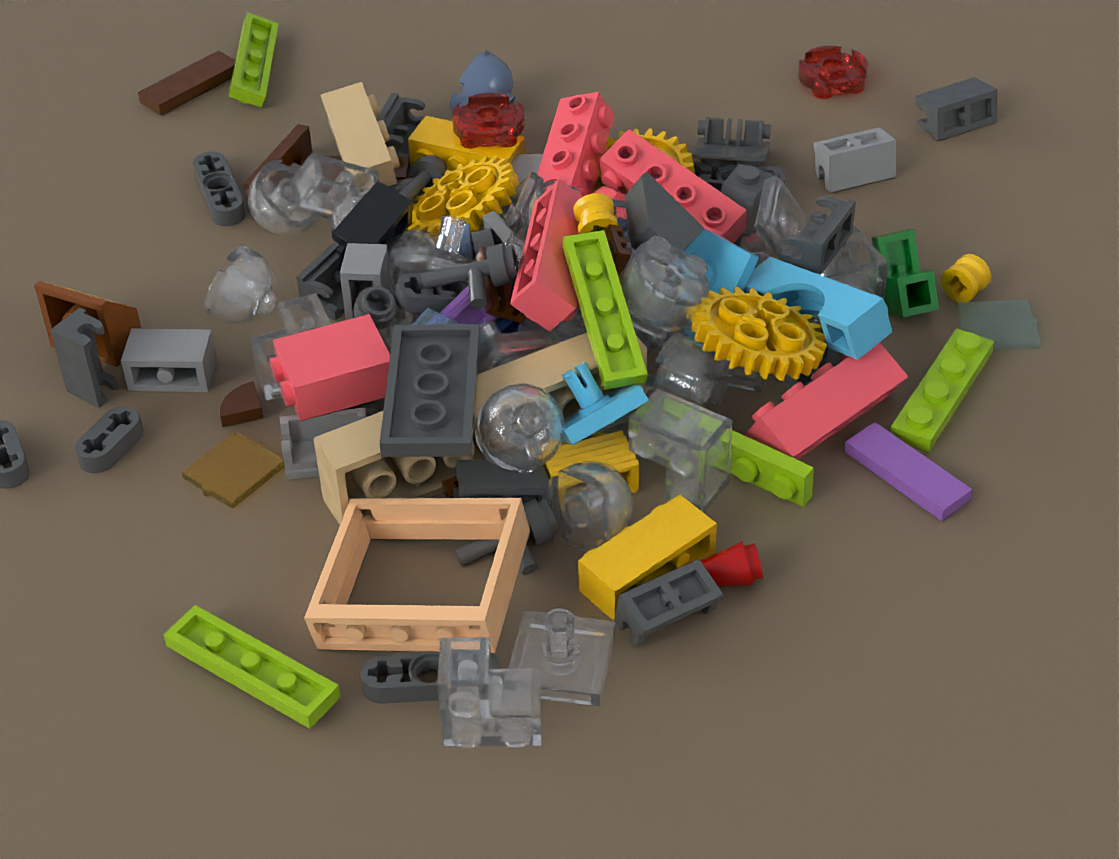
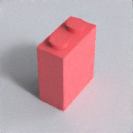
(331, 367)

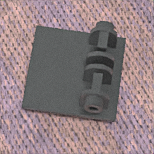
(714, 148)

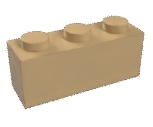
(358, 132)

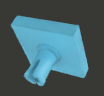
(727, 263)
(596, 409)

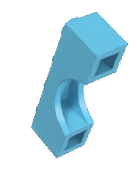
(849, 317)

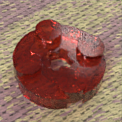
(832, 72)
(501, 129)

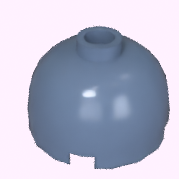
(484, 75)

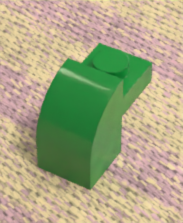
(908, 287)

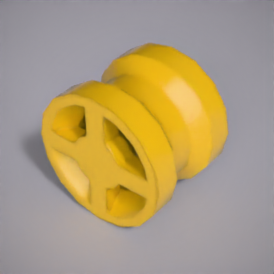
(594, 213)
(965, 278)

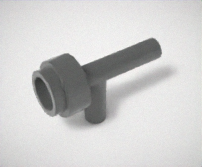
(420, 176)
(500, 265)
(378, 303)
(541, 524)

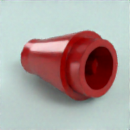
(735, 566)

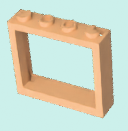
(416, 627)

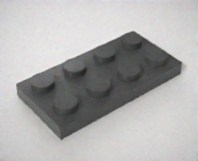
(431, 391)

